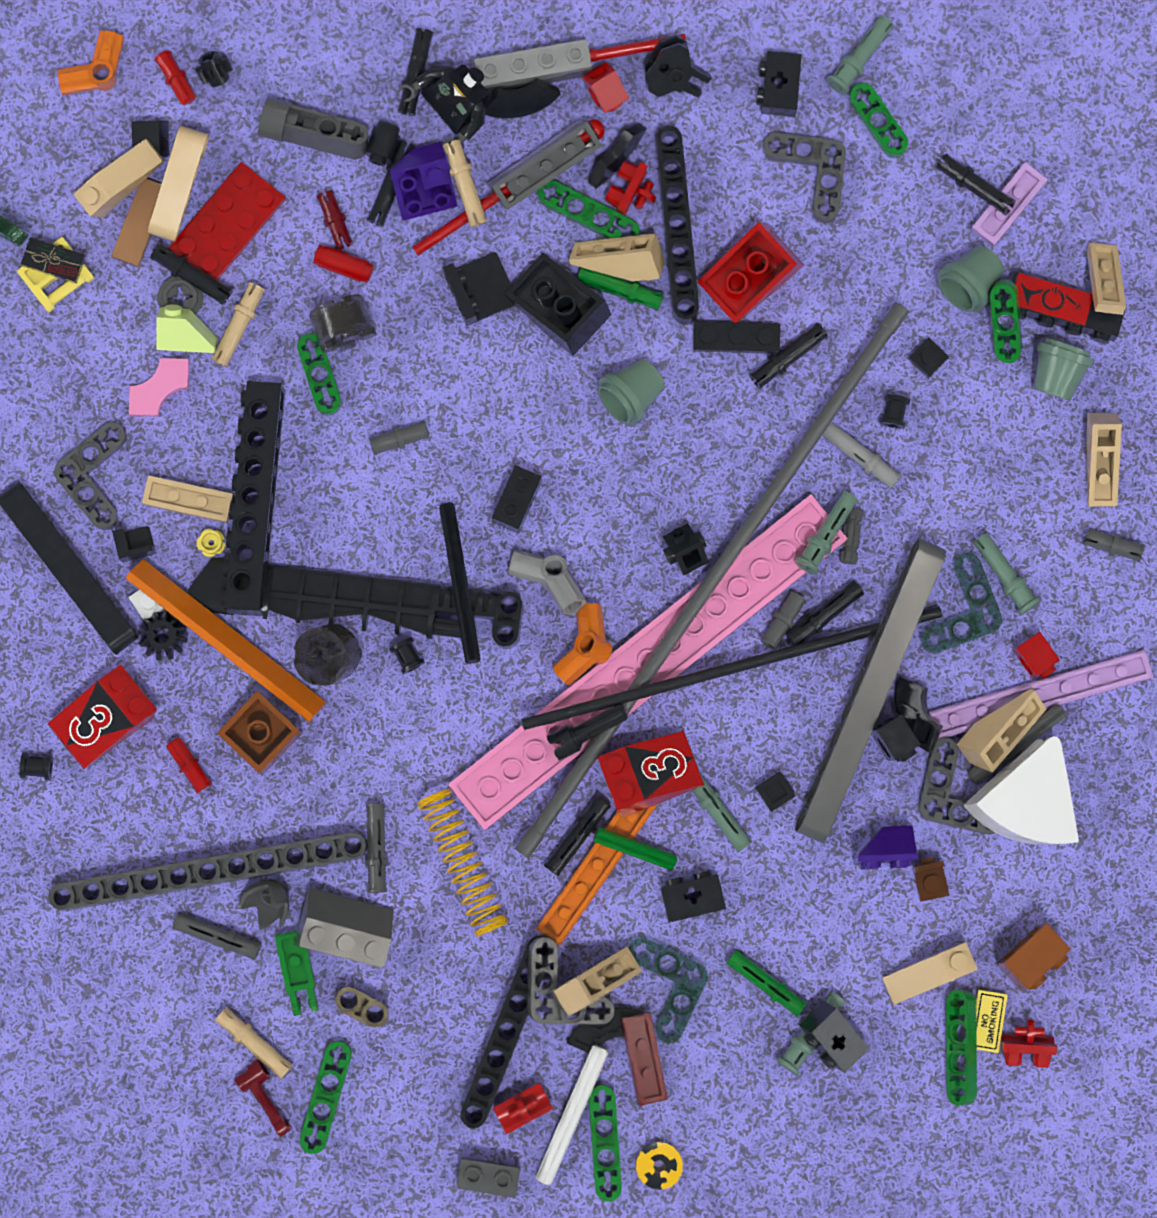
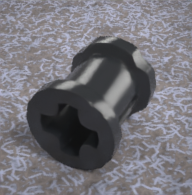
(894, 411)
(407, 655)
(36, 766)

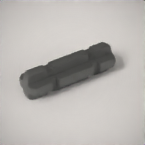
(852, 532)

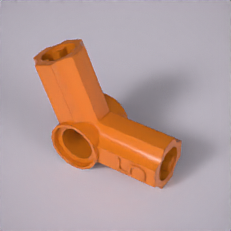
(105, 57)
(589, 645)

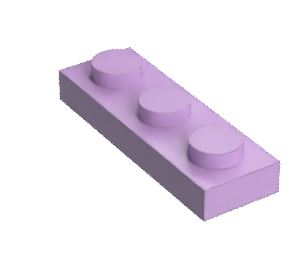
(1023, 189)

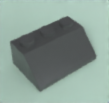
(345, 928)

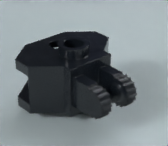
(671, 68)

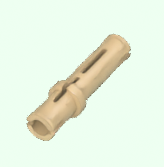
(461, 172)
(243, 314)
(253, 1042)

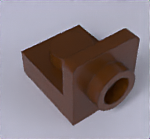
(930, 879)

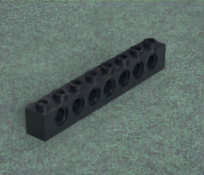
(252, 599)

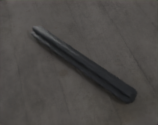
(459, 583)

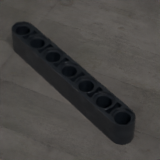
(681, 212)
(67, 568)
(497, 1043)

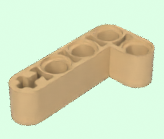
(178, 182)

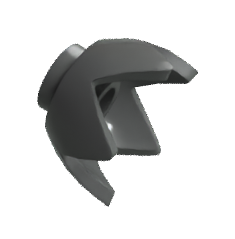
(270, 899)

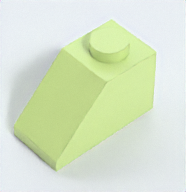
(183, 331)

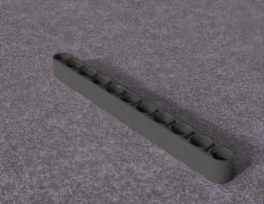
(870, 690)
(194, 877)

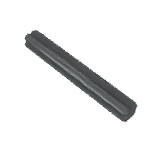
(1040, 727)

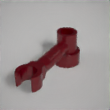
(252, 1080)

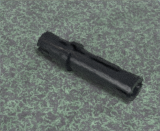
(415, 68)
(967, 178)
(387, 193)
(181, 267)
(778, 363)
(829, 610)
(598, 807)

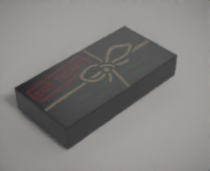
(53, 260)

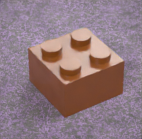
(259, 733)
(1034, 957)

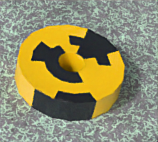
(664, 1178)

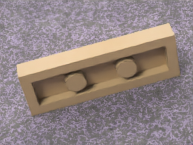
(1106, 278)
(187, 499)

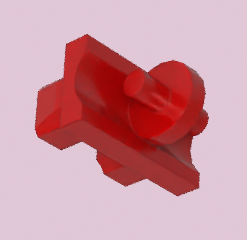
(634, 176)
(1028, 1040)
(523, 1108)

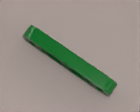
(591, 208)
(956, 1047)
(322, 1096)
(601, 1143)

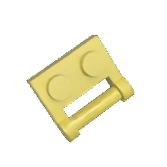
(39, 281)

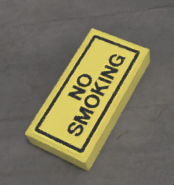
(989, 1019)

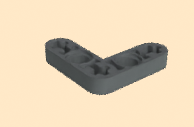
(817, 158)
(83, 468)
(941, 794)
(556, 1011)

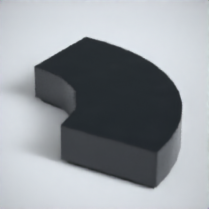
(521, 101)
(613, 160)
(912, 705)
(588, 1035)

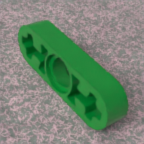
(881, 108)
(1012, 301)
(318, 397)

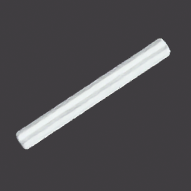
(571, 1115)

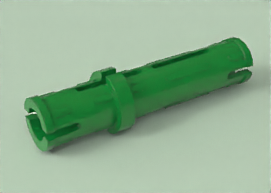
(627, 290)
(794, 1004)

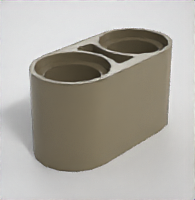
(364, 1003)

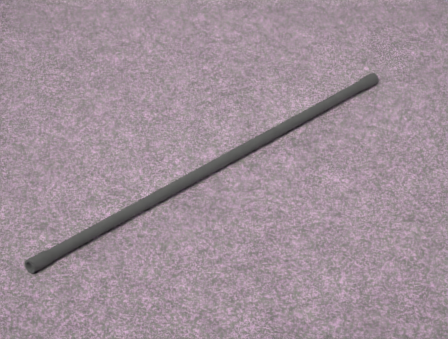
(887, 328)

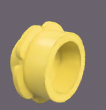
(203, 542)

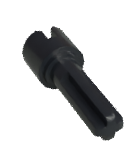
(573, 737)

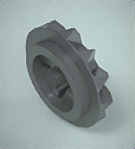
(170, 290)

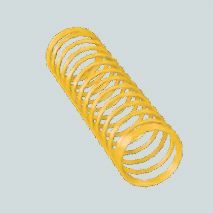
(499, 920)

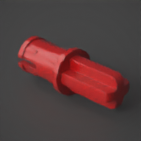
(175, 77)
(188, 764)

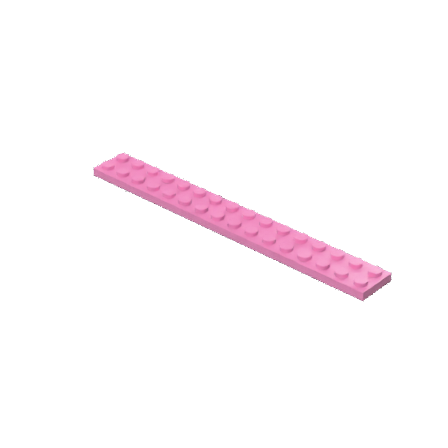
(753, 580)

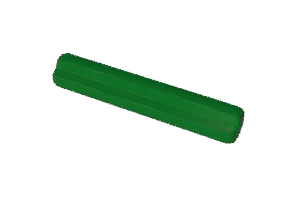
(635, 848)

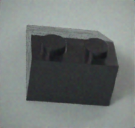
(559, 304)

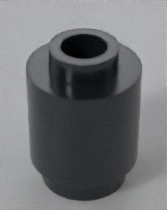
(382, 143)

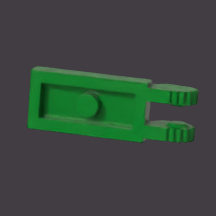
(296, 971)

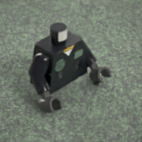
(455, 97)

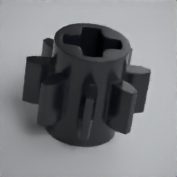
(213, 69)

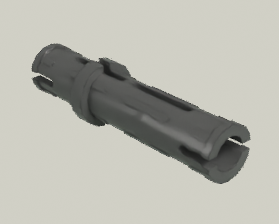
(376, 848)
(246, 946)

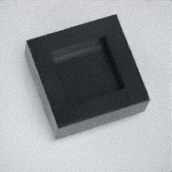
(928, 357)
(775, 792)

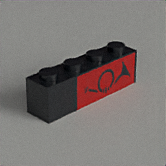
(1064, 307)

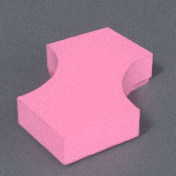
(149, 396)

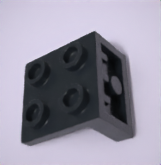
(479, 288)

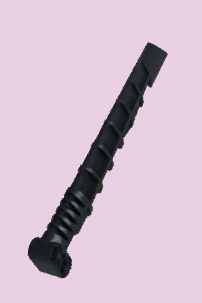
(327, 594)

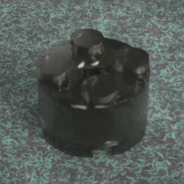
(342, 323)
(326, 639)

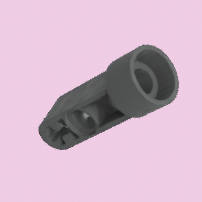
(281, 121)

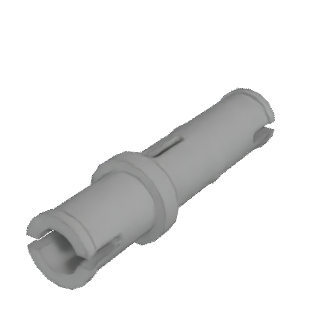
(860, 454)

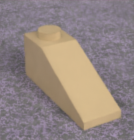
(118, 179)
(622, 257)
(1103, 458)
(1000, 731)
(929, 973)
(597, 981)

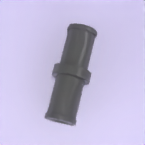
(399, 437)
(1114, 545)
(783, 620)

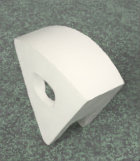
(1029, 798)

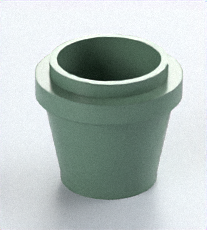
(970, 279)
(1060, 368)
(630, 391)

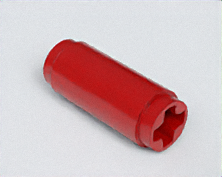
(343, 263)

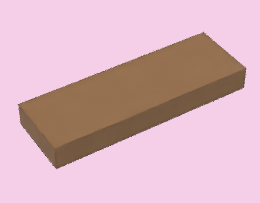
(133, 235)

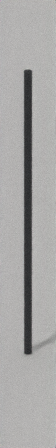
(712, 673)

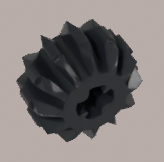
(152, 637)

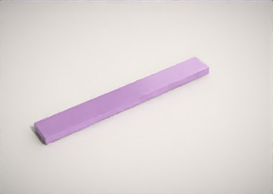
(1051, 691)

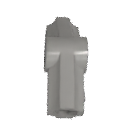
(538, 570)

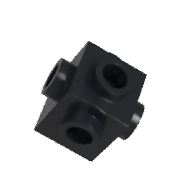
(685, 549)

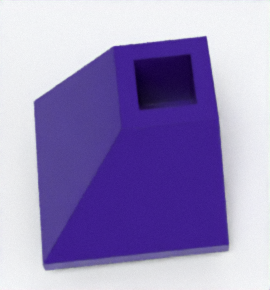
(423, 182)
(889, 845)

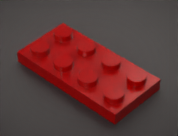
(228, 222)

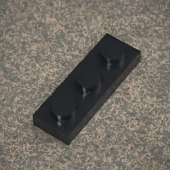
(736, 337)

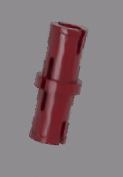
(334, 219)

